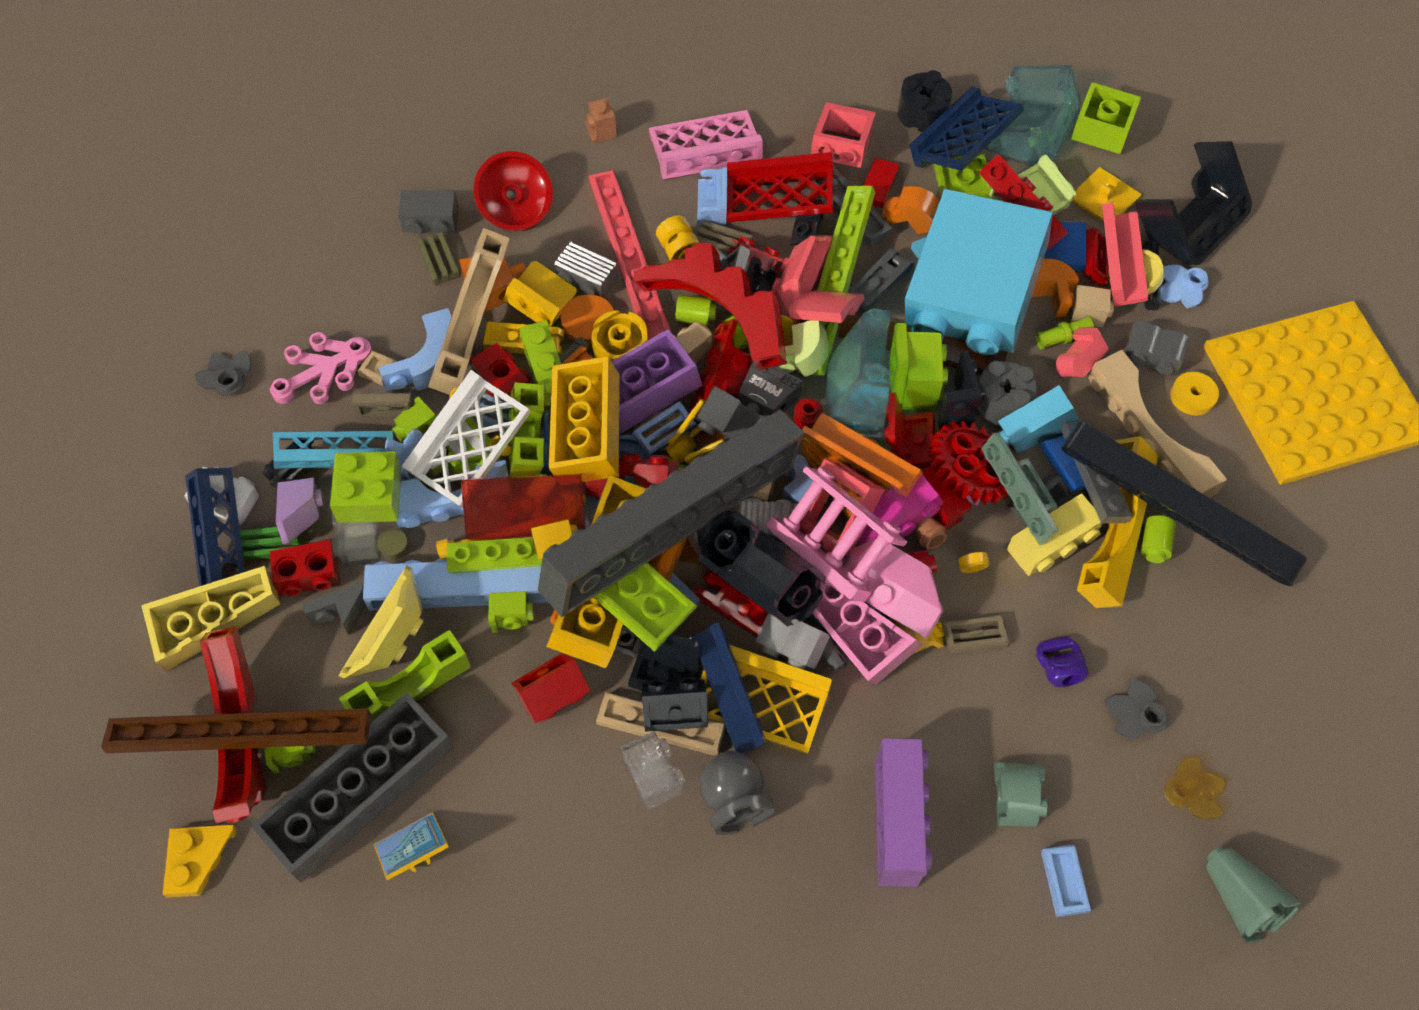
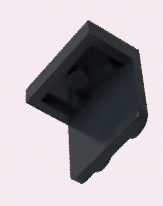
(966, 400)
(670, 662)

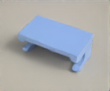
(712, 197)

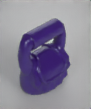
(1062, 669)

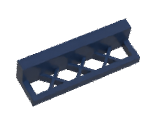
(205, 523)
(729, 689)

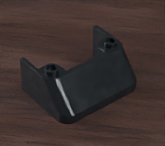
(1214, 213)

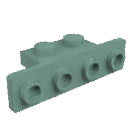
(1023, 487)

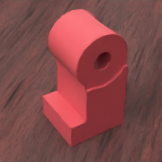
(1081, 356)

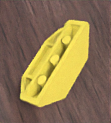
(388, 629)

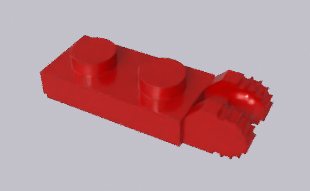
(732, 604)

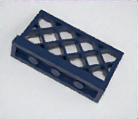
(955, 122)

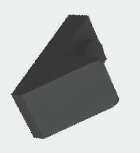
(346, 603)

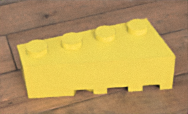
(182, 619)

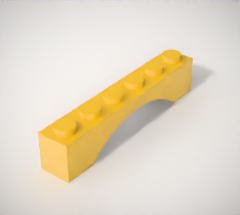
(1108, 571)

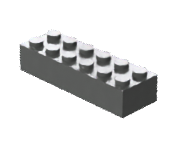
(352, 788)

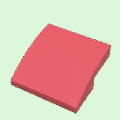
(825, 306)

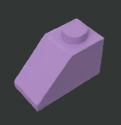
(297, 507)

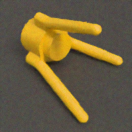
(682, 447)

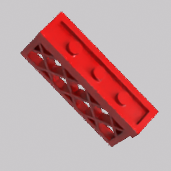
(780, 172)

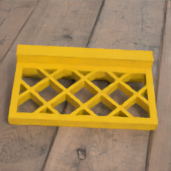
(788, 677)

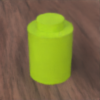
(695, 309)
(1158, 538)

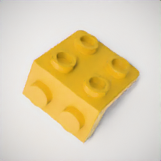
(539, 293)

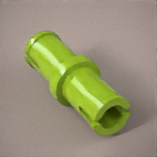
(1061, 333)

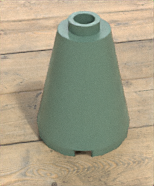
(1250, 895)

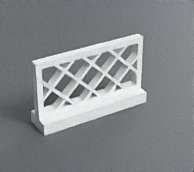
(450, 421)

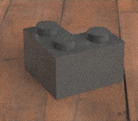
(725, 415)

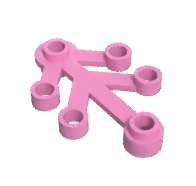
(322, 366)

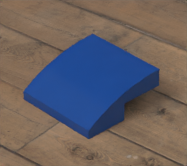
(1072, 247)

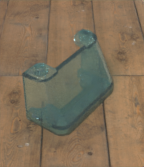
(1050, 109)
(857, 376)

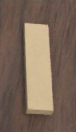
(627, 716)

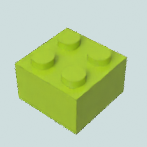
(1105, 118)
(925, 371)
(366, 487)

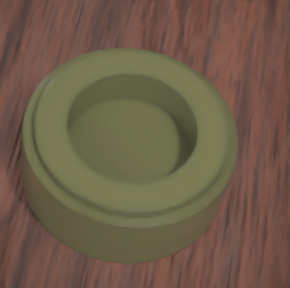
(393, 544)

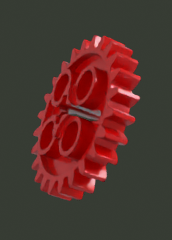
(963, 464)

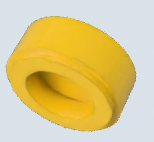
(973, 562)

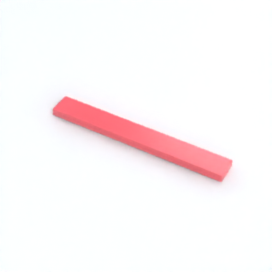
(627, 250)

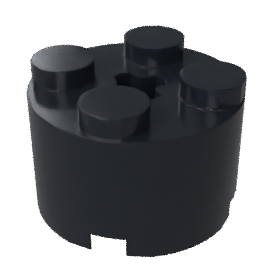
(923, 99)

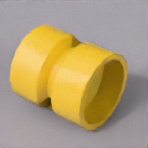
(676, 236)

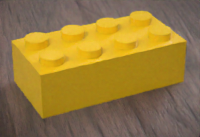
(585, 419)

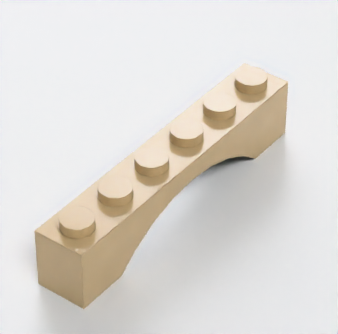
(468, 312)
(1118, 384)

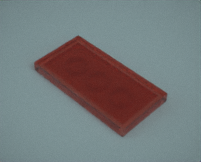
(516, 504)

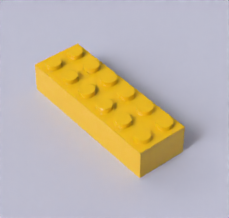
(591, 629)

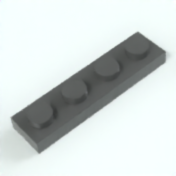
(876, 226)
(1103, 493)

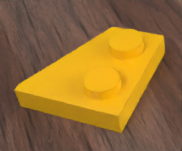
(192, 857)

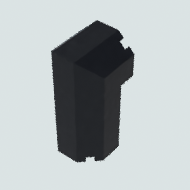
(761, 568)

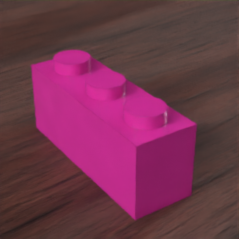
(903, 511)

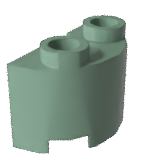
(1019, 793)

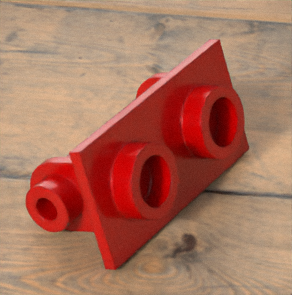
(768, 255)

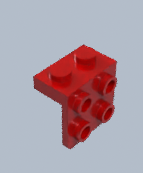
(909, 434)

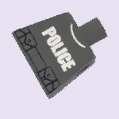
(769, 390)

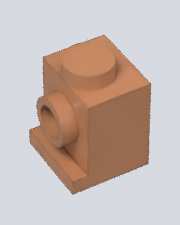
(600, 121)

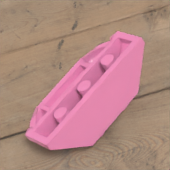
(900, 587)

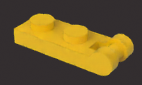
(508, 336)

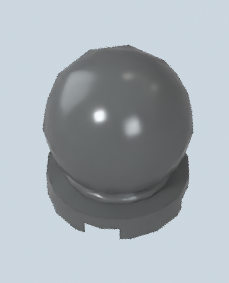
(733, 789)

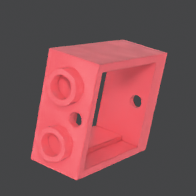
(844, 121)
(869, 493)

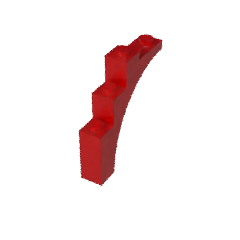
(702, 275)
(232, 692)

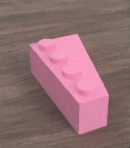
(863, 634)

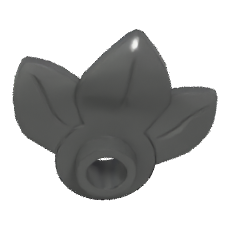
(224, 371)
(1133, 708)

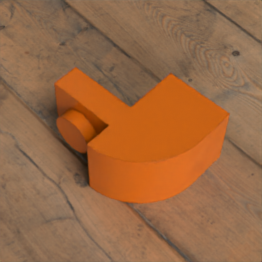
(913, 205)
(1059, 282)

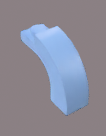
(421, 365)

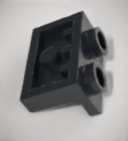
(674, 704)

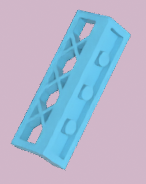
(321, 458)

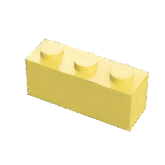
(1075, 522)

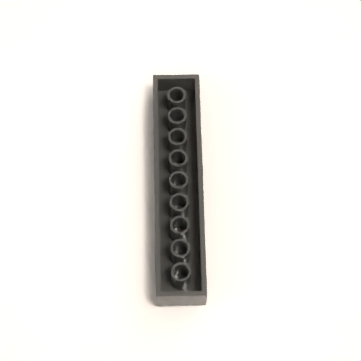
(667, 512)

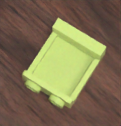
(1048, 183)

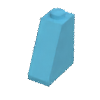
(1038, 420)

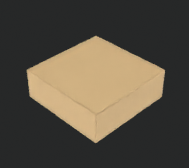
(370, 367)

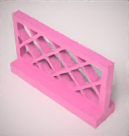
(706, 154)

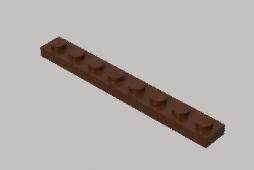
(237, 731)

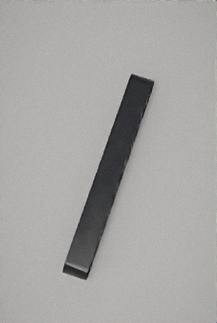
(1184, 504)

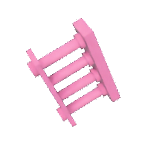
(829, 563)

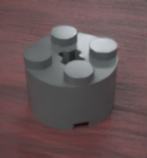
(1006, 390)

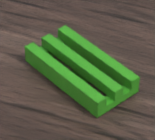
(262, 537)

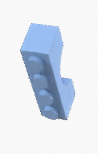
(424, 505)

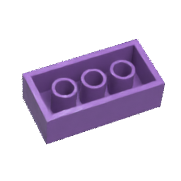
(653, 378)
(900, 813)

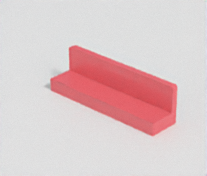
(1124, 256)

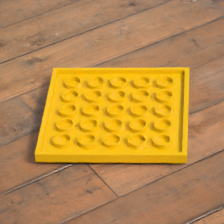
(1317, 391)

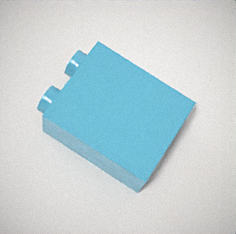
(978, 271)

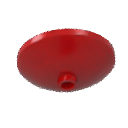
(514, 173)

